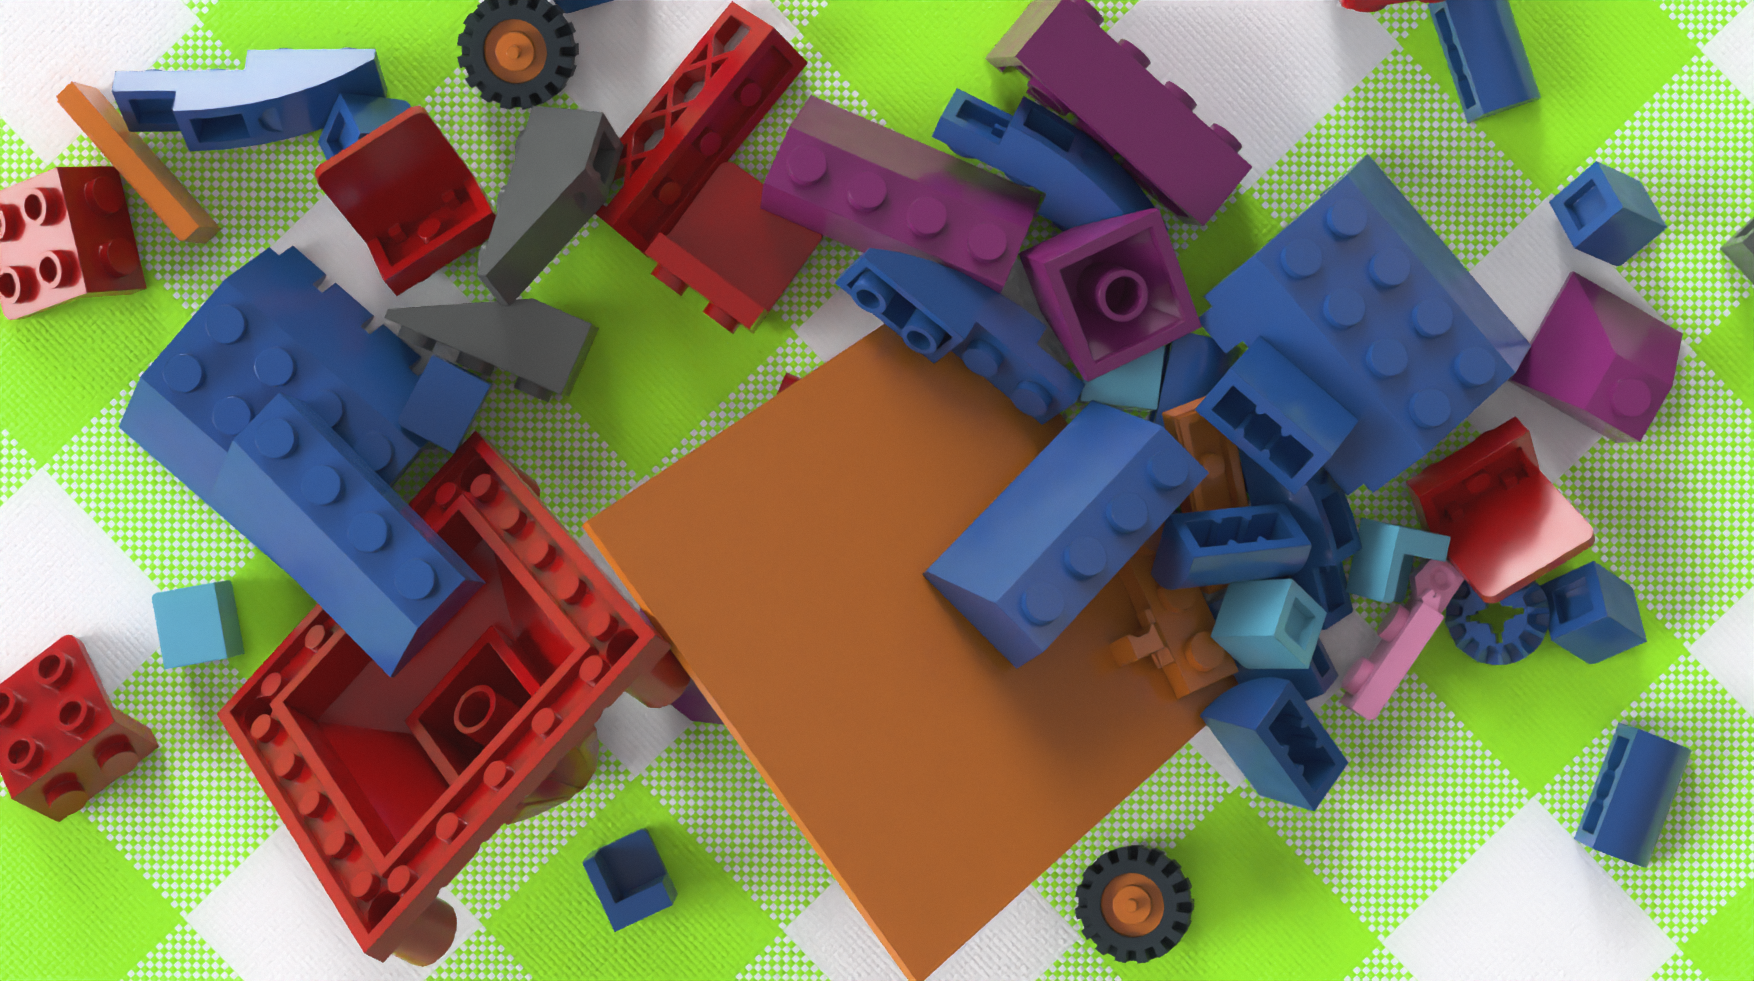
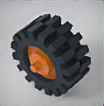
(518, 51)
(1134, 903)

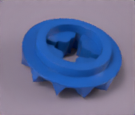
(1520, 634)

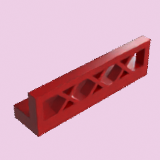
(698, 132)

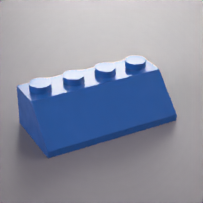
(1064, 528)
(342, 532)

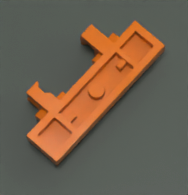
(1173, 627)

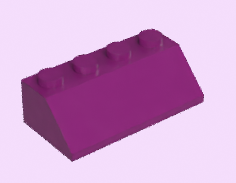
(896, 194)

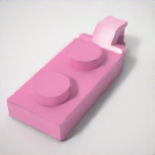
(1403, 636)

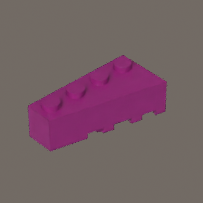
(1123, 106)

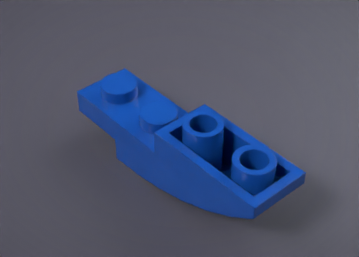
(269, 101)
(1042, 153)
(948, 312)
(1328, 524)

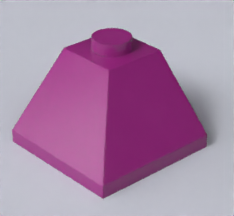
(1111, 290)
(1601, 361)

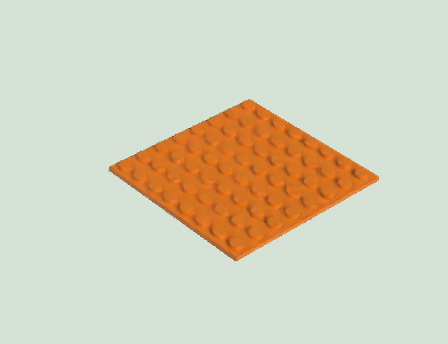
(854, 687)

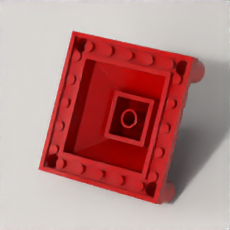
(479, 730)

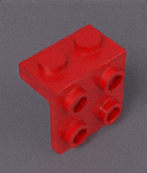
(408, 198)
(66, 240)
(732, 250)
(1499, 512)
(63, 733)

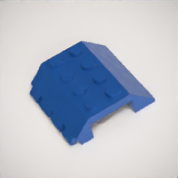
(1375, 319)
(268, 336)

